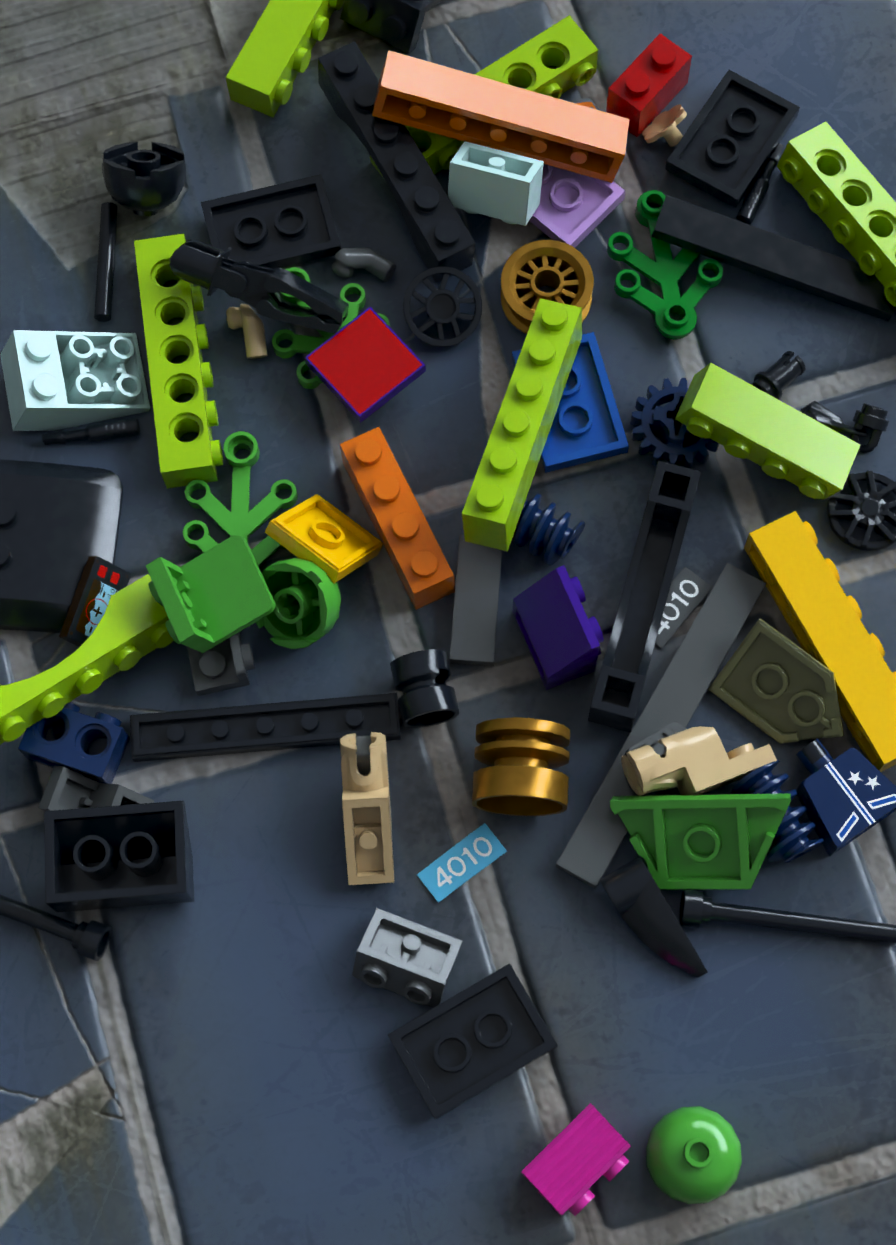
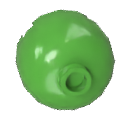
(304, 603)
(693, 1155)

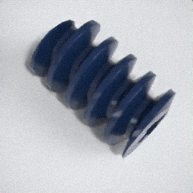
(545, 531)
(791, 836)

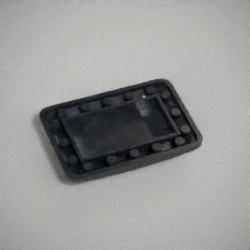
(47, 531)

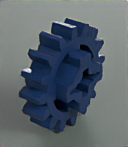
(655, 421)

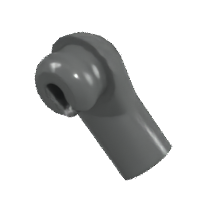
(362, 258)

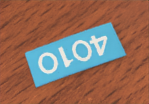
(461, 862)

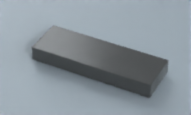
(475, 604)

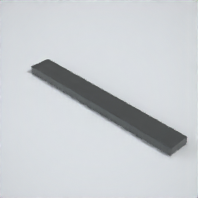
(673, 700)

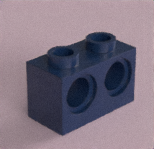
(72, 746)

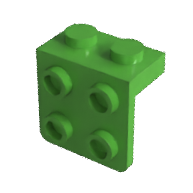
(211, 594)

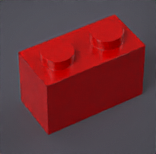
(649, 83)

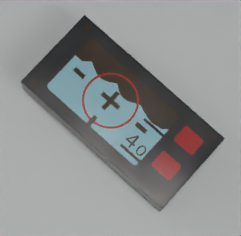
(96, 585)

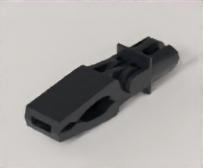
(258, 286)

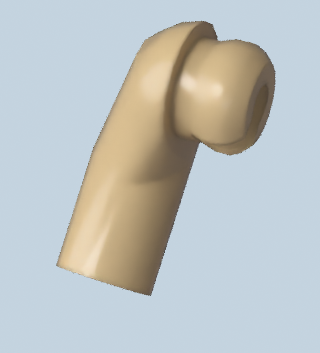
(253, 329)

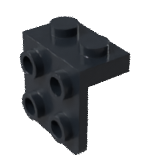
(389, 20)

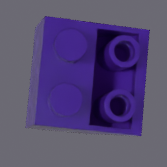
(557, 628)

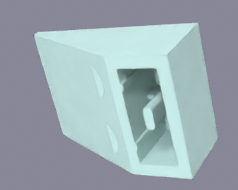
(72, 378)

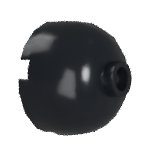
(144, 177)

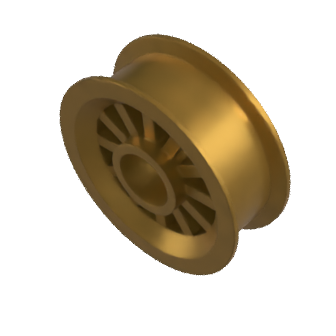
(521, 290)

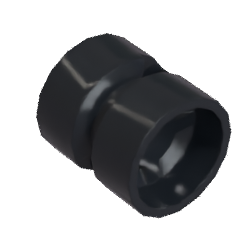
(425, 694)

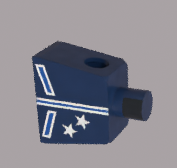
(843, 794)

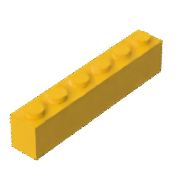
(830, 630)

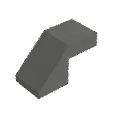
(74, 791)

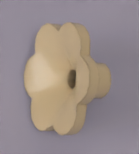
(665, 126)

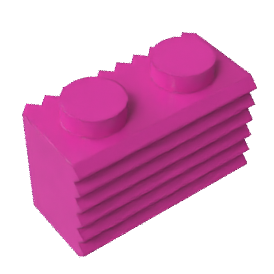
(576, 1161)

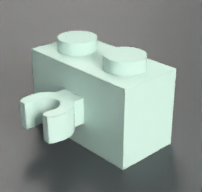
(495, 183)

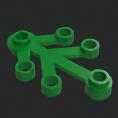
(663, 272)

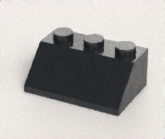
(118, 856)

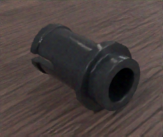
(779, 375)

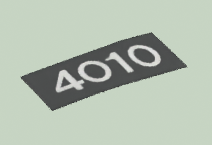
(683, 597)

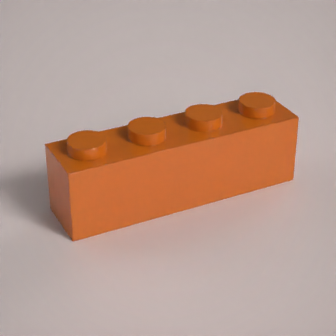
(397, 518)

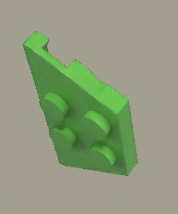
(702, 837)

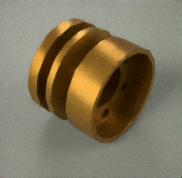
(522, 765)

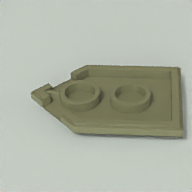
(780, 688)

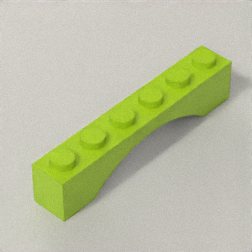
(126, 633)

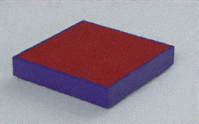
(365, 364)

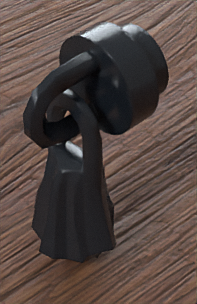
(869, 416)

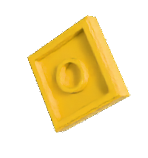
(324, 536)

